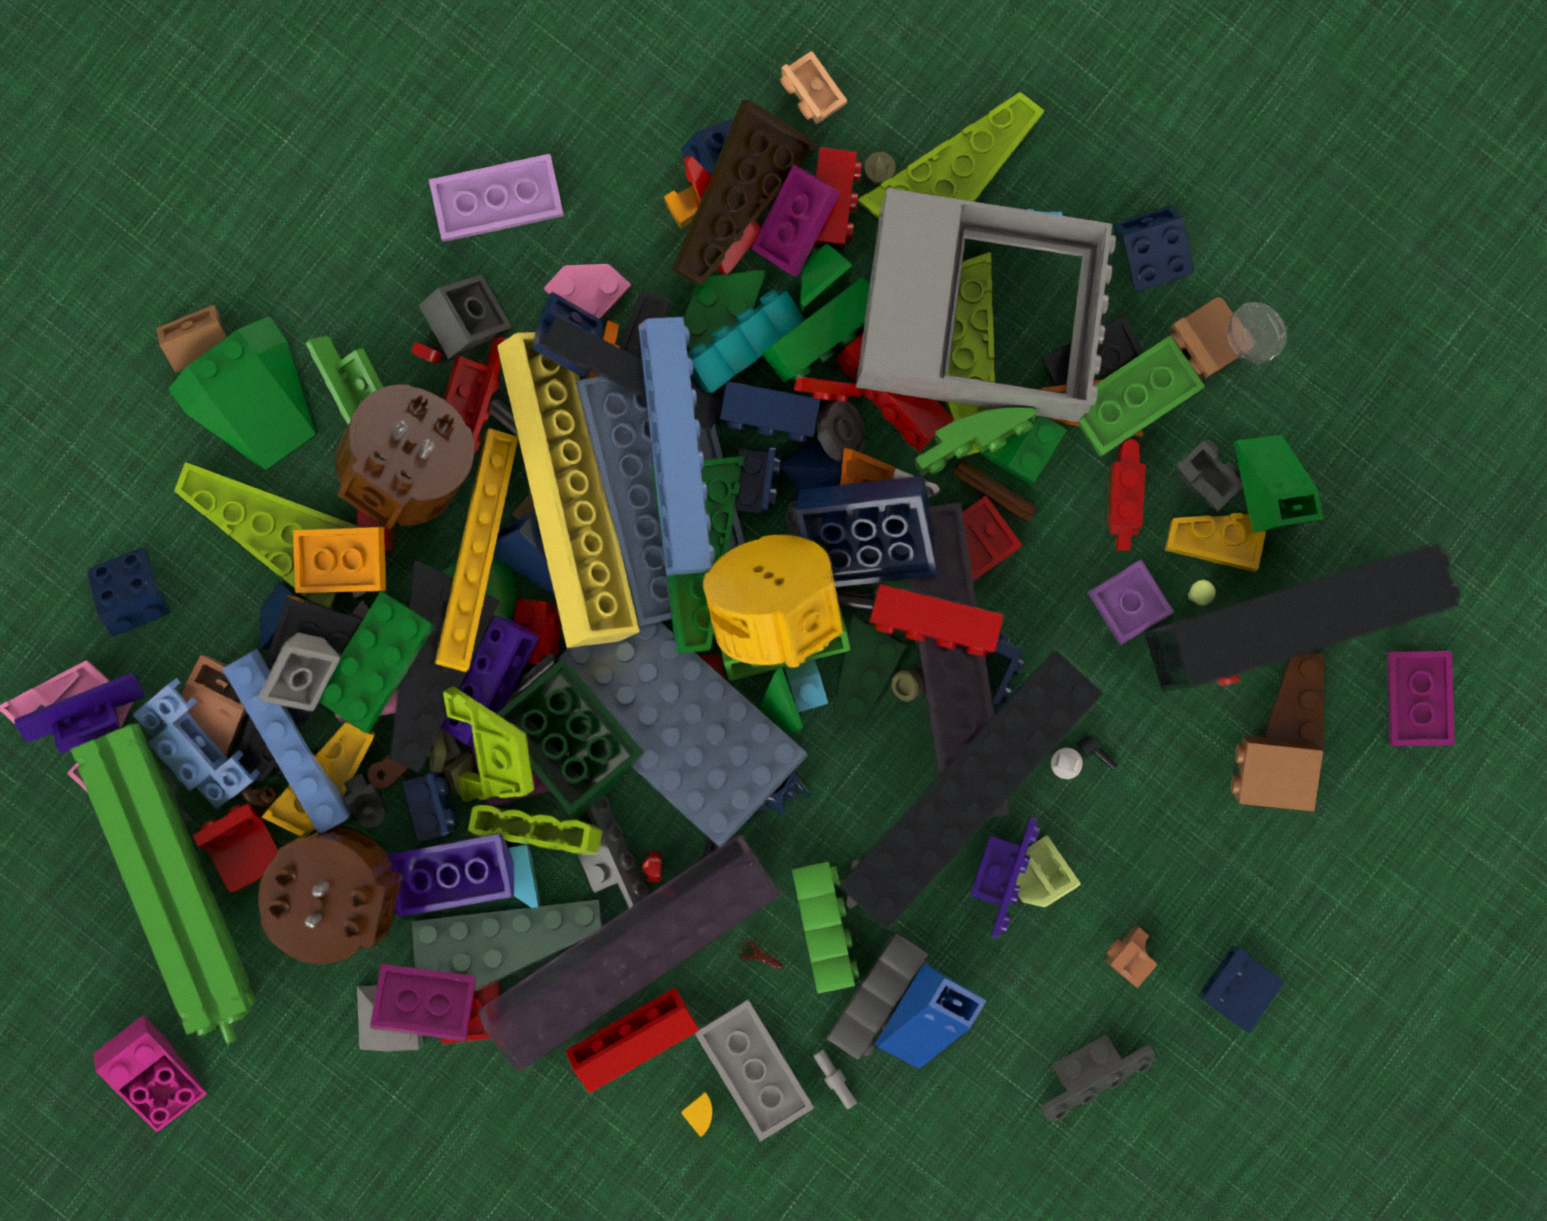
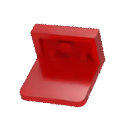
(238, 846)

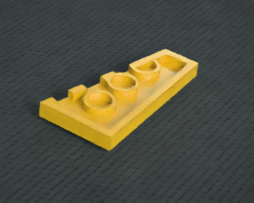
(339, 759)

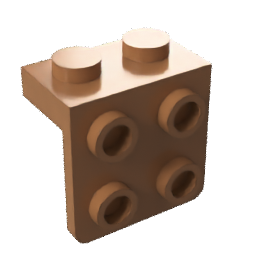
(1204, 338)

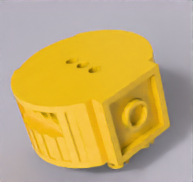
(773, 600)

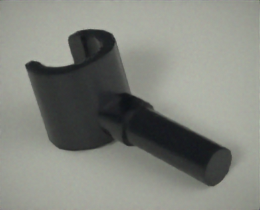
(1089, 745)

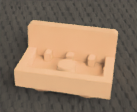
(813, 87)

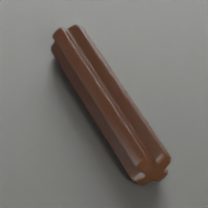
(994, 490)

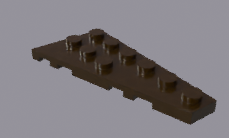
(742, 185)

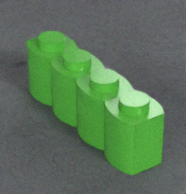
(823, 926)

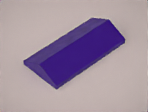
(453, 874)

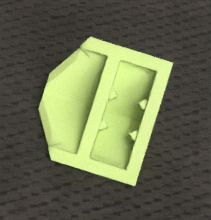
(1046, 876)

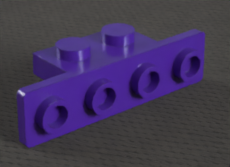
(82, 715)
(999, 873)

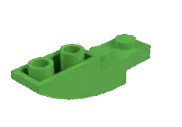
(983, 429)

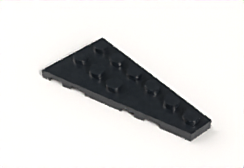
(309, 619)
(420, 692)

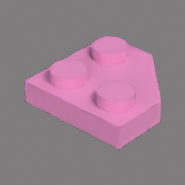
(590, 287)

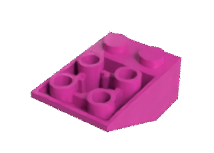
(148, 1073)

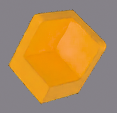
(682, 205)

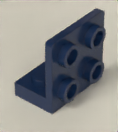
(1155, 247)
(755, 481)
(430, 806)
(1240, 988)

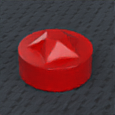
(653, 866)

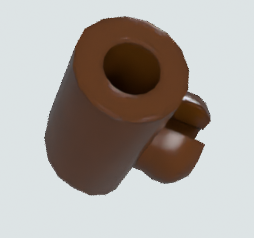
(258, 796)

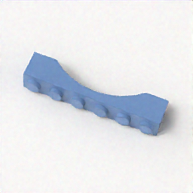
(302, 770)

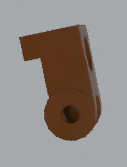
(386, 773)

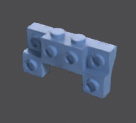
(189, 749)

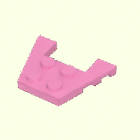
(65, 685)

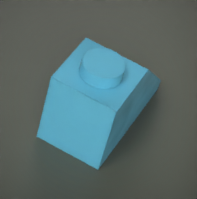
(806, 686)
(524, 876)

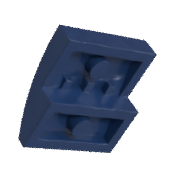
(564, 309)

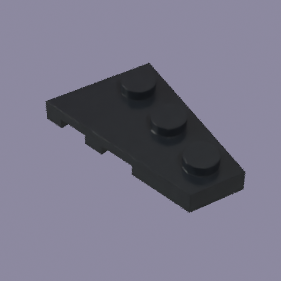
(1116, 350)

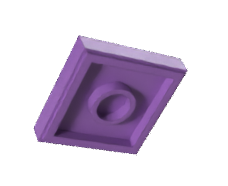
(1130, 602)

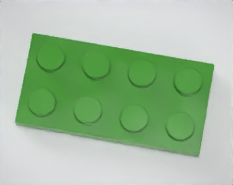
(1139, 395)

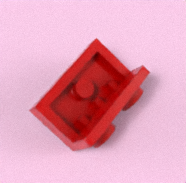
(542, 620)

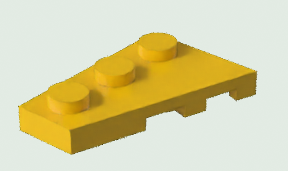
(1217, 539)

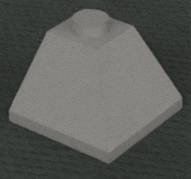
(300, 673)
(379, 1039)

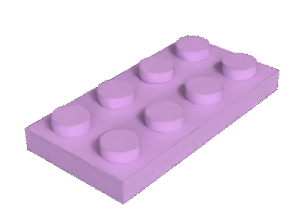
(496, 197)

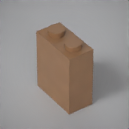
(1277, 773)

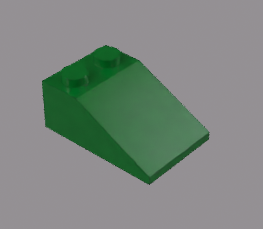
(1028, 453)

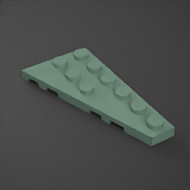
(501, 941)

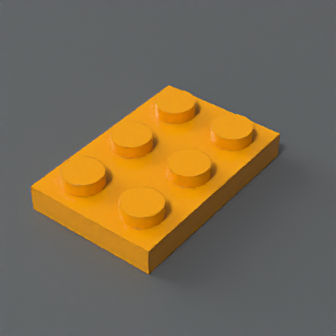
(339, 560)

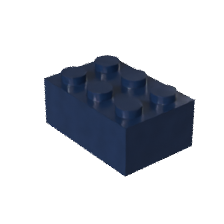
(769, 411)

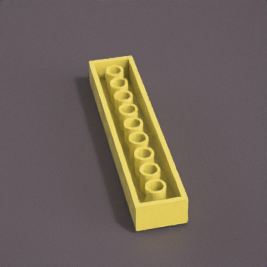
(568, 497)

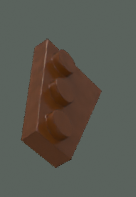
(1300, 701)

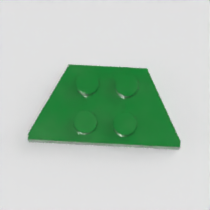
(719, 303)

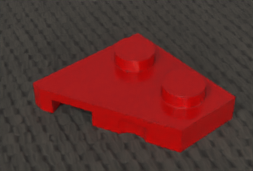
(987, 537)

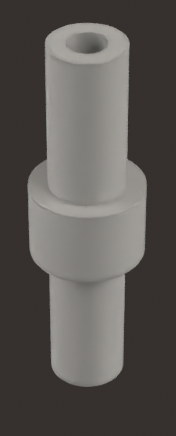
(835, 1079)

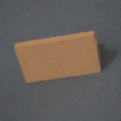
(190, 337)

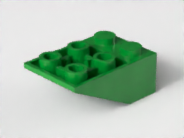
(1275, 485)

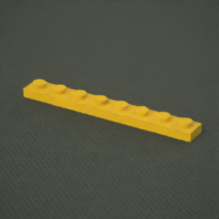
(476, 550)

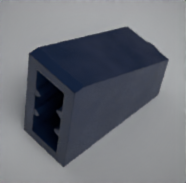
(522, 549)

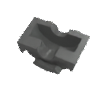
(1209, 476)

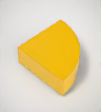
(699, 1113)

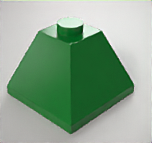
(821, 275)
(779, 704)

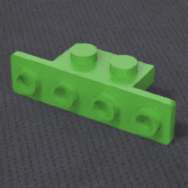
(347, 379)

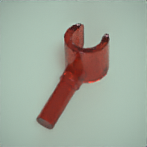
(760, 956)

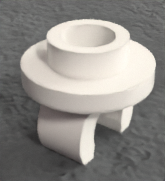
(1066, 763)

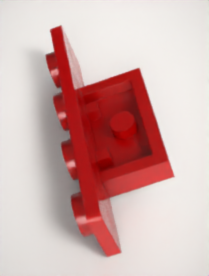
(472, 387)

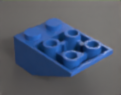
(929, 1017)

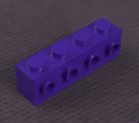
(494, 671)

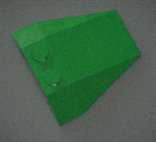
(249, 394)

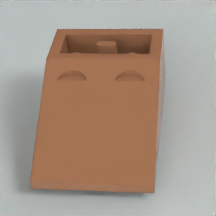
(217, 706)

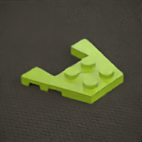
(499, 751)

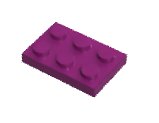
(795, 220)
(1420, 698)
(423, 1002)

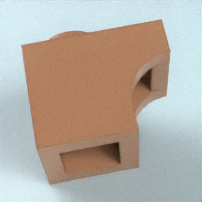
(1130, 957)

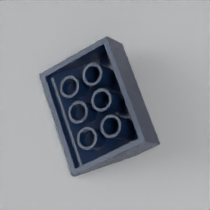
(871, 529)

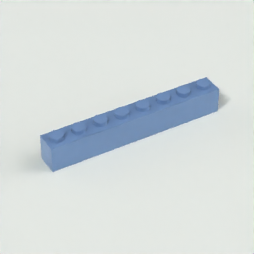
(675, 446)

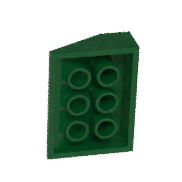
(571, 738)

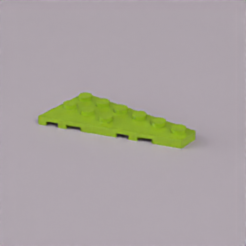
(968, 160)
(973, 332)
(256, 520)

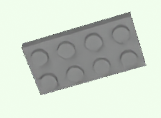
(754, 1070)

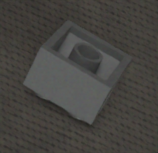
(464, 315)

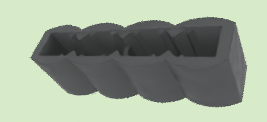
(876, 997)

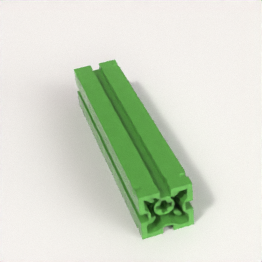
(165, 880)

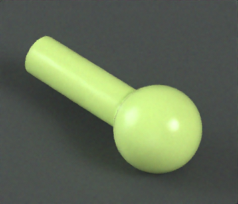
(1202, 592)

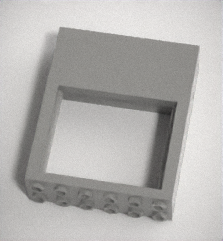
(917, 295)

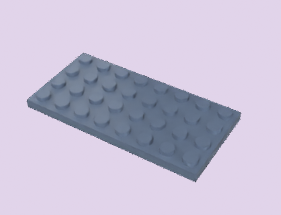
(624, 458)
(697, 733)

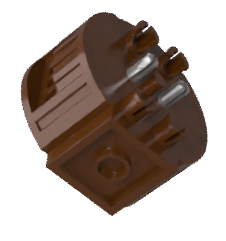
(403, 456)
(328, 895)

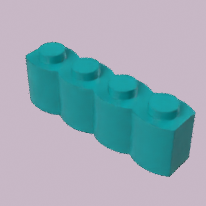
(745, 341)

